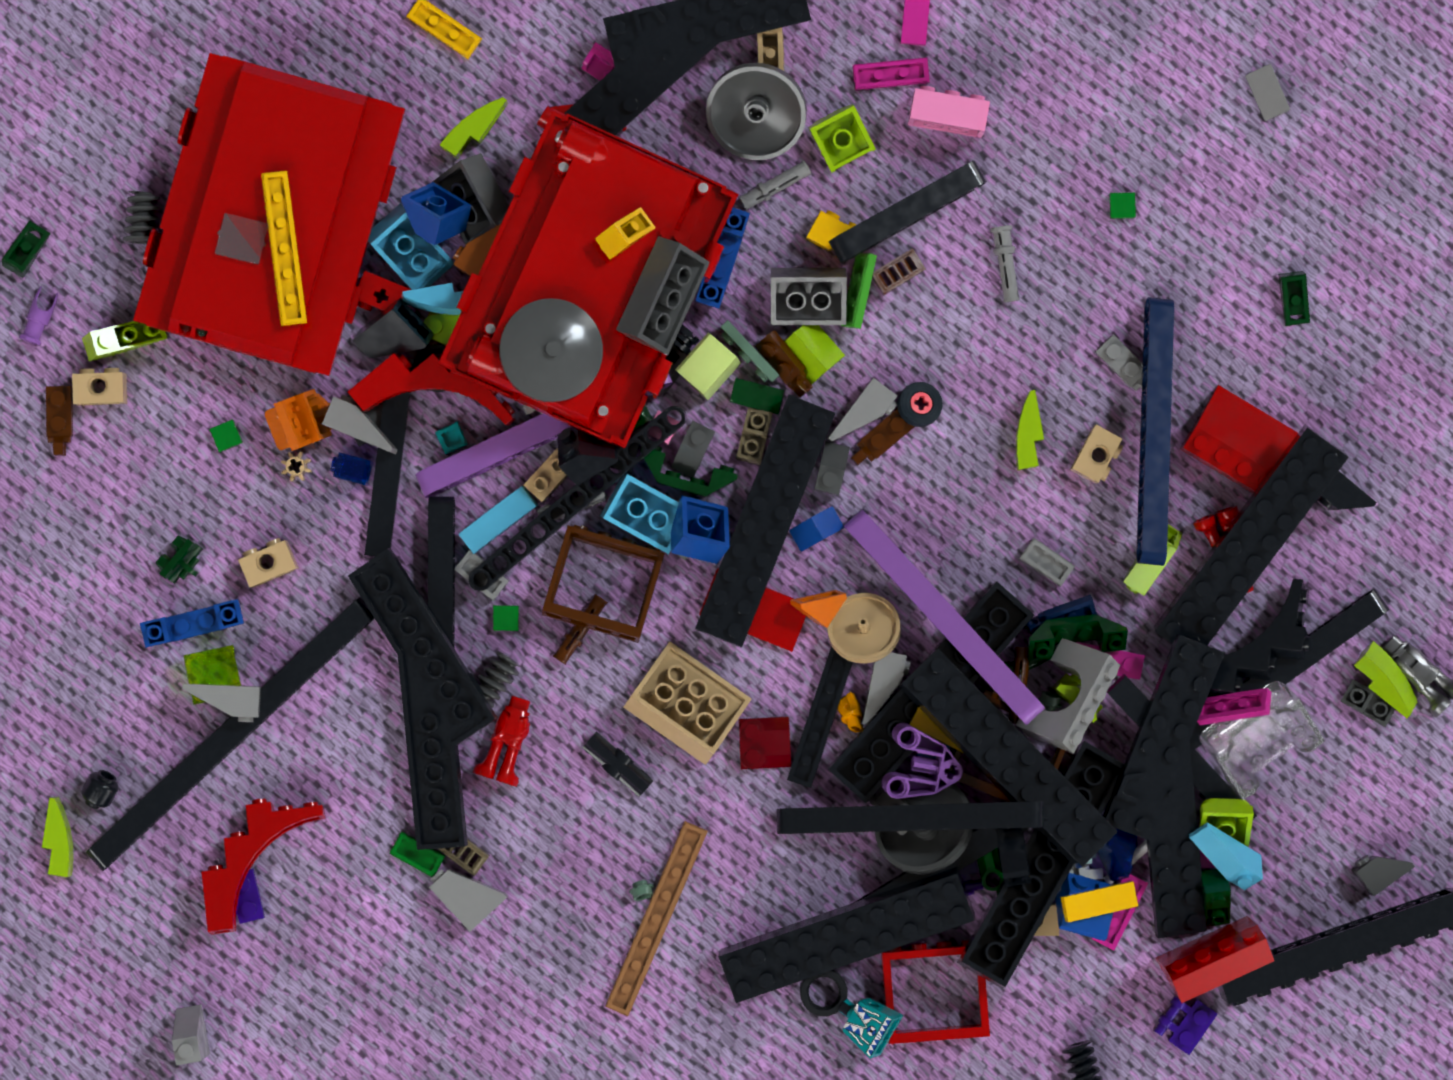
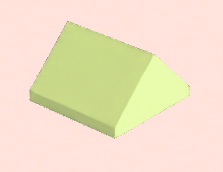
(708, 366)

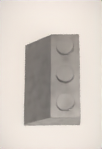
(808, 296)

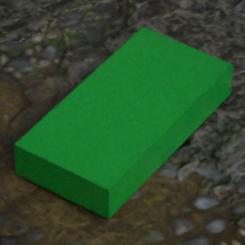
(424, 860)

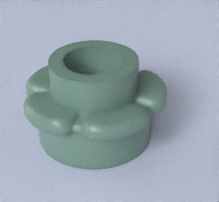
(1050, 700)
(641, 890)

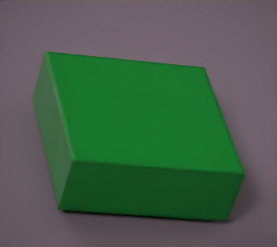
(1122, 205)
(226, 436)
(505, 618)

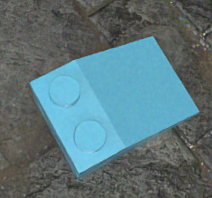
(407, 253)
(642, 512)

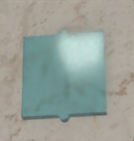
(241, 238)

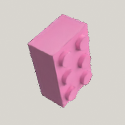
(949, 112)

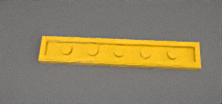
(283, 248)

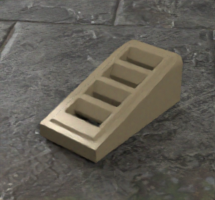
(483, 856)

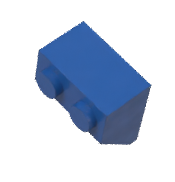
(436, 213)
(700, 530)
(1093, 927)

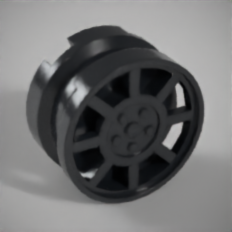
(686, 340)

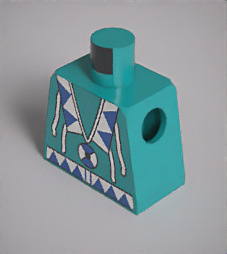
(869, 1025)

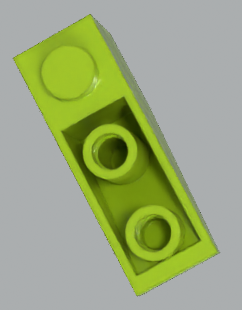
(120, 339)

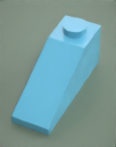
(1231, 858)

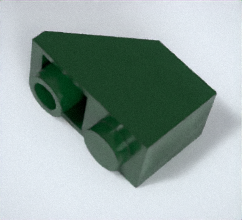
(1216, 897)

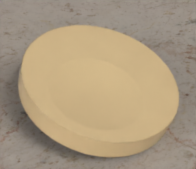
(865, 628)

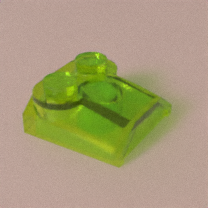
(212, 668)

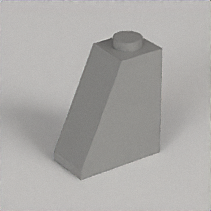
(466, 897)
(190, 1035)

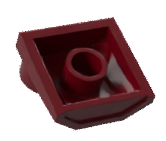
(764, 742)

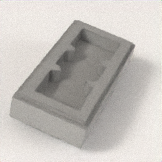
(1047, 562)

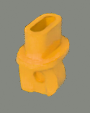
(851, 712)

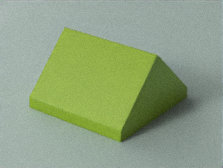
(814, 350)

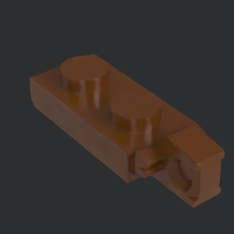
(784, 363)
(59, 417)
(882, 438)

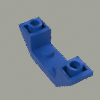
(731, 238)
(192, 623)

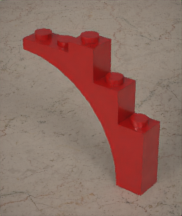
(395, 378)
(265, 825)

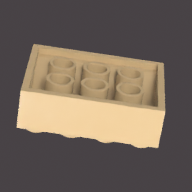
(687, 703)

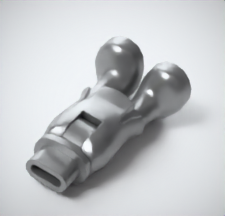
(1421, 673)

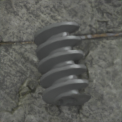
(141, 217)
(496, 677)

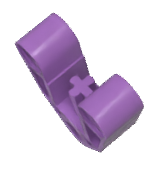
(917, 785)

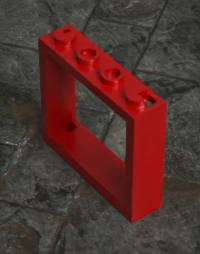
(920, 950)

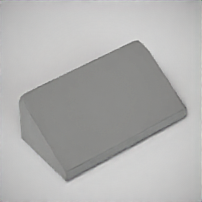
(1267, 92)

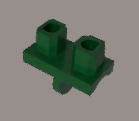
(182, 562)

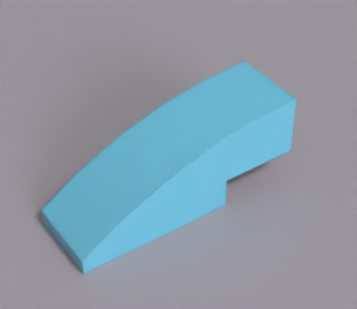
(434, 299)
(498, 519)

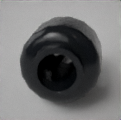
(100, 789)

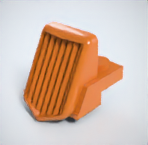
(298, 420)

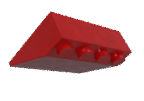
(1237, 439)
(1215, 958)

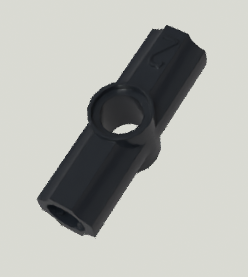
(617, 764)

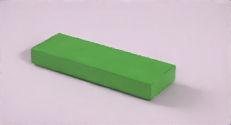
(859, 289)

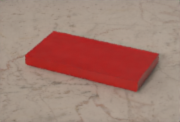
(775, 619)

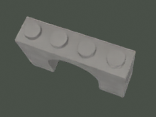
(1066, 727)

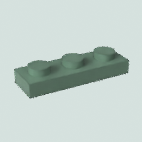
(748, 352)

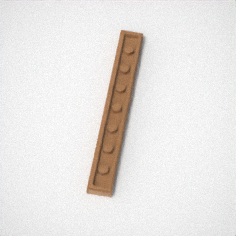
(656, 918)

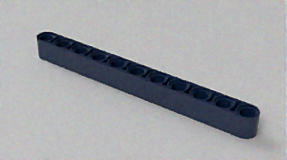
(1155, 432)

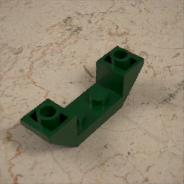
(719, 479)
(1107, 633)

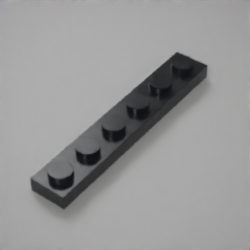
(820, 719)

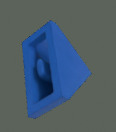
(816, 528)

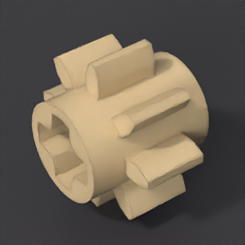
(289, 464)

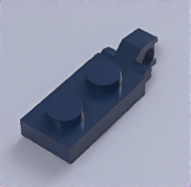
(1077, 607)

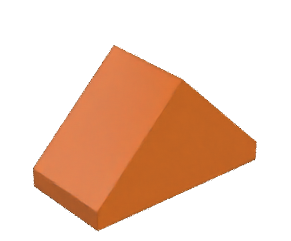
(820, 607)

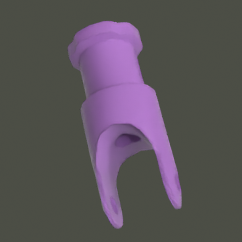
(37, 321)

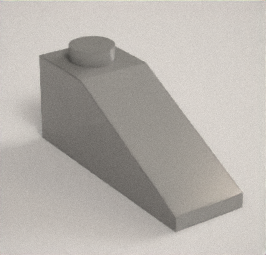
(869, 407)
(353, 421)
(884, 680)
(231, 699)

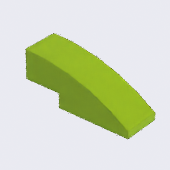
(473, 127)
(1028, 432)
(1387, 679)
(59, 839)

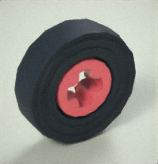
(909, 411)

